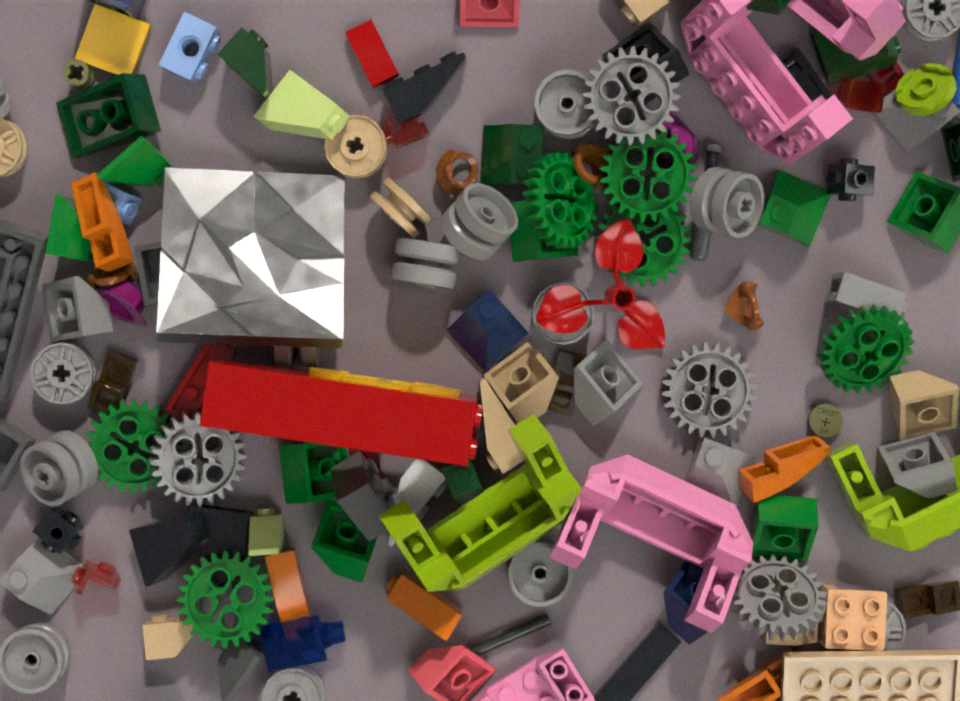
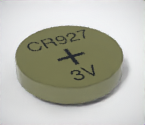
(825, 420)

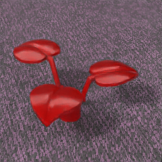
(640, 326)

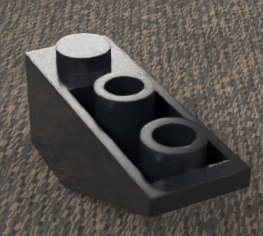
(417, 94)

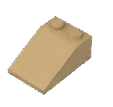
(501, 448)

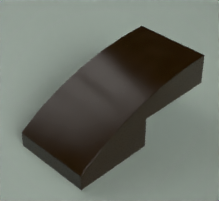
(113, 381)
(563, 397)
(928, 599)

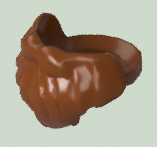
(594, 158)
(444, 172)
(100, 277)
(744, 307)

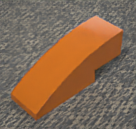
(101, 223)
(782, 467)
(288, 584)
(760, 684)

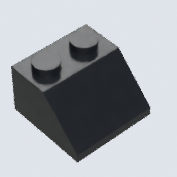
(655, 42)

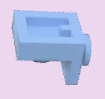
(125, 203)

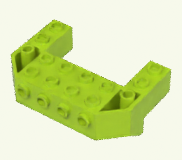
(897, 513)
(493, 523)

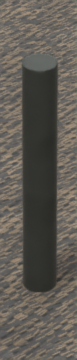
(511, 635)

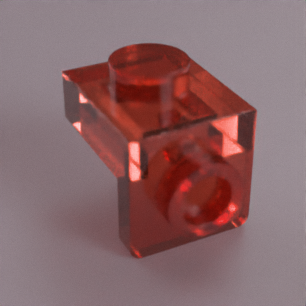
(861, 95)
(102, 574)

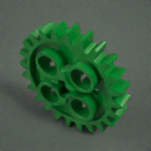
(675, 177)
(558, 221)
(655, 263)
(865, 348)
(118, 468)
(203, 585)

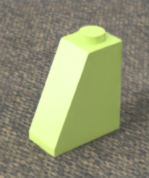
(301, 110)

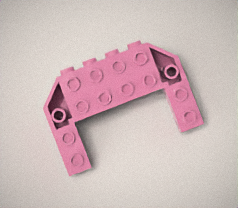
(853, 25)
(756, 82)
(667, 516)

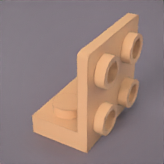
(854, 619)

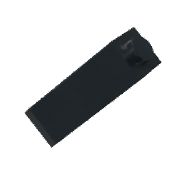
(226, 531)
(167, 544)

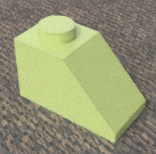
(266, 532)

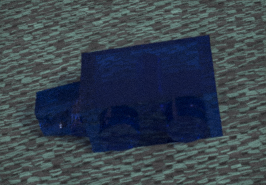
(299, 641)

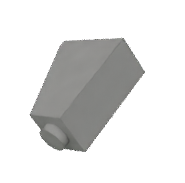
(854, 291)

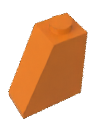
(428, 608)

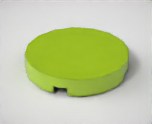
(925, 89)

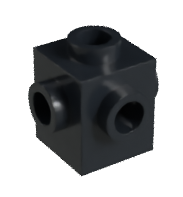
(850, 179)
(50, 526)

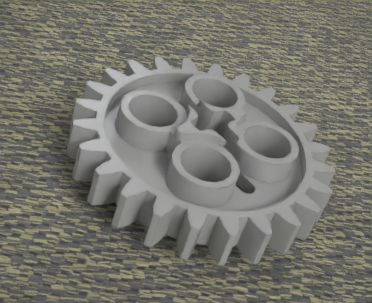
(655, 82)
(682, 385)
(170, 460)
(783, 590)

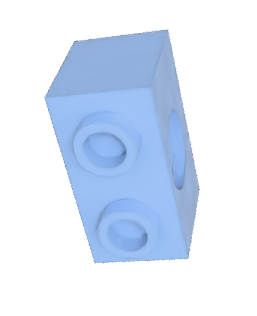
(190, 30)

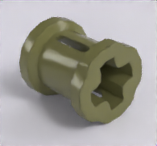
(70, 75)

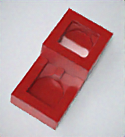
(372, 54)

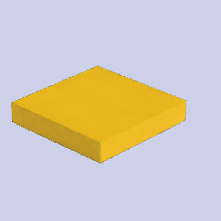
(112, 41)

